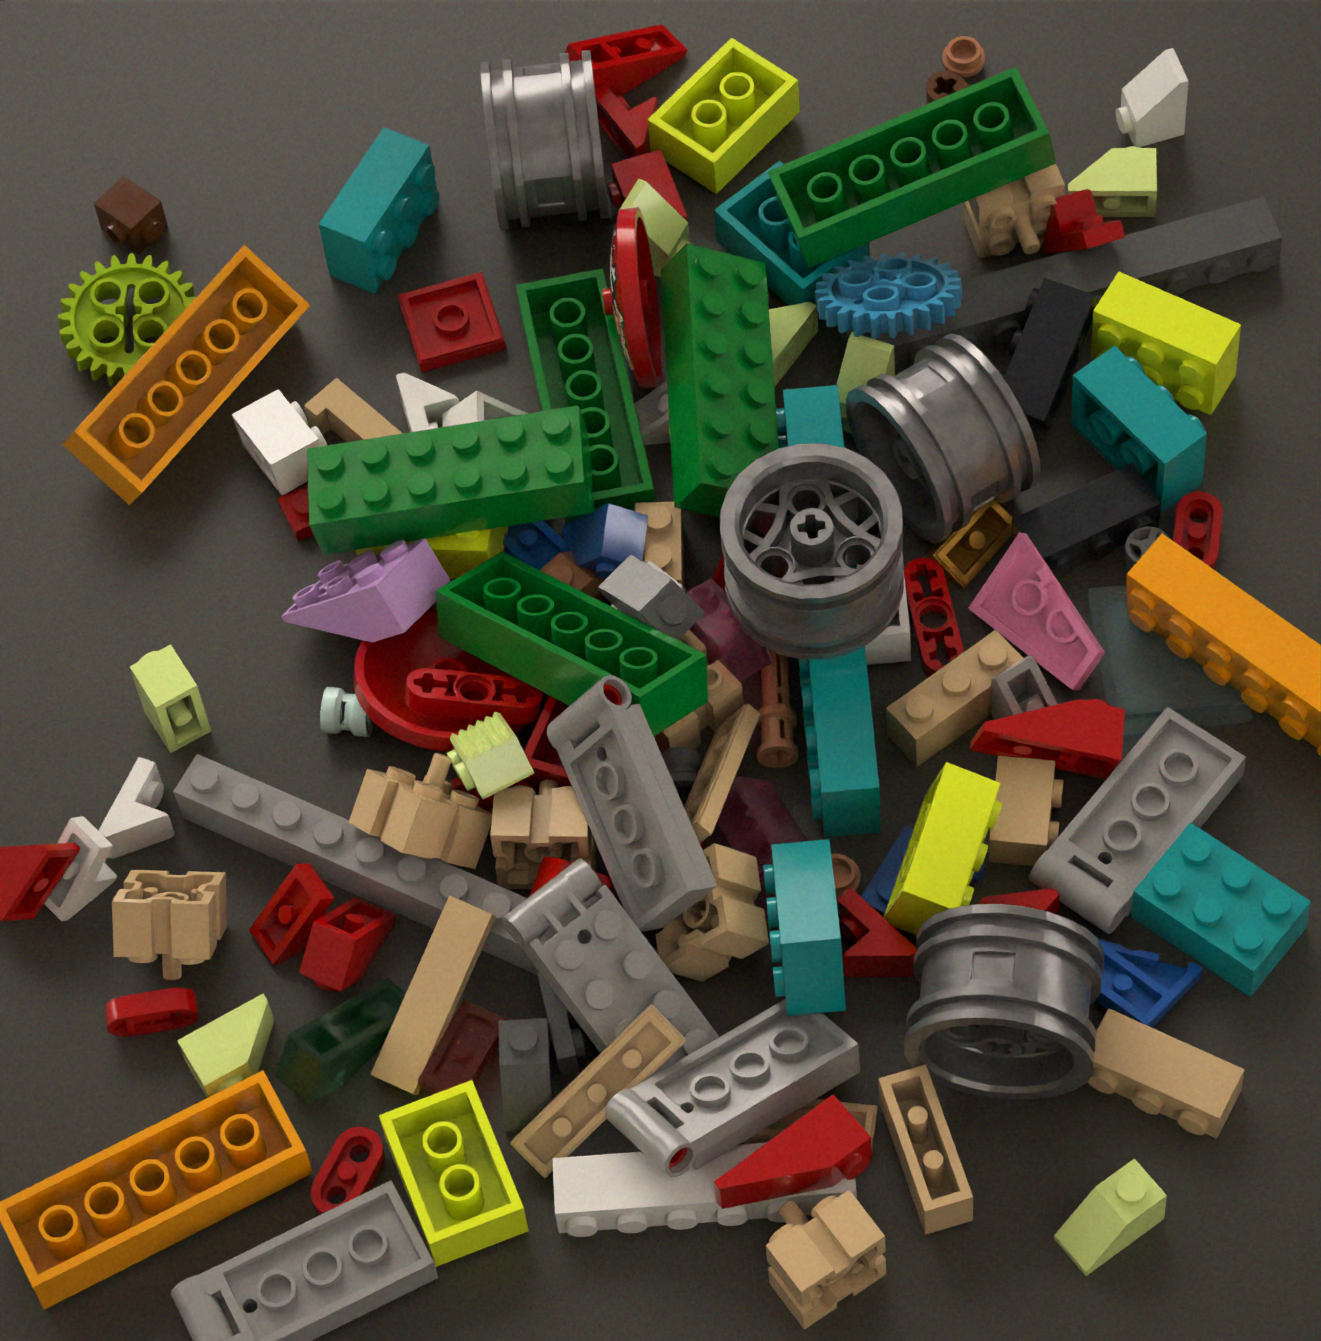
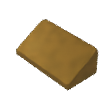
(973, 546)

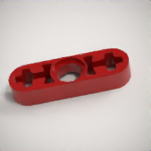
(938, 602)
(456, 706)

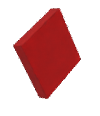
(451, 322)

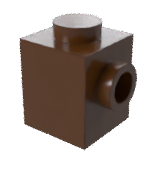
(130, 215)

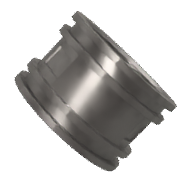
(544, 140)
(945, 436)
(809, 519)
(1004, 1001)

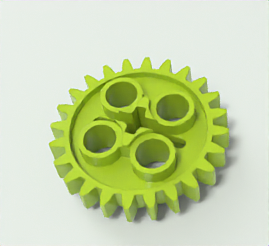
(89, 321)

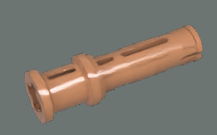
(776, 715)

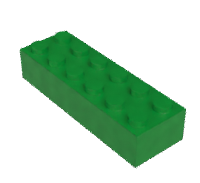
(912, 167)
(582, 363)
(716, 372)
(450, 480)
(568, 640)

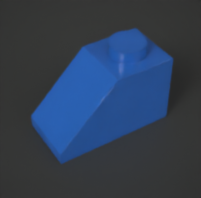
(606, 538)

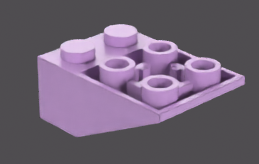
(372, 593)

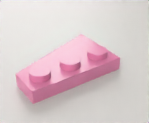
(1037, 615)

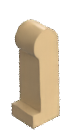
(346, 414)

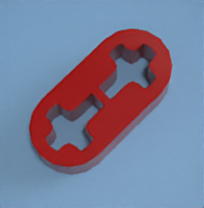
(151, 1012)

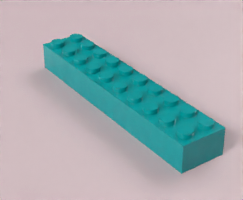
(836, 688)

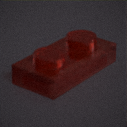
(462, 1049)

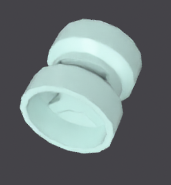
(343, 712)

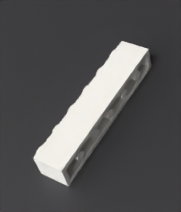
(634, 1194)

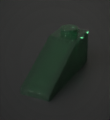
(339, 1042)

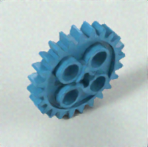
(888, 295)

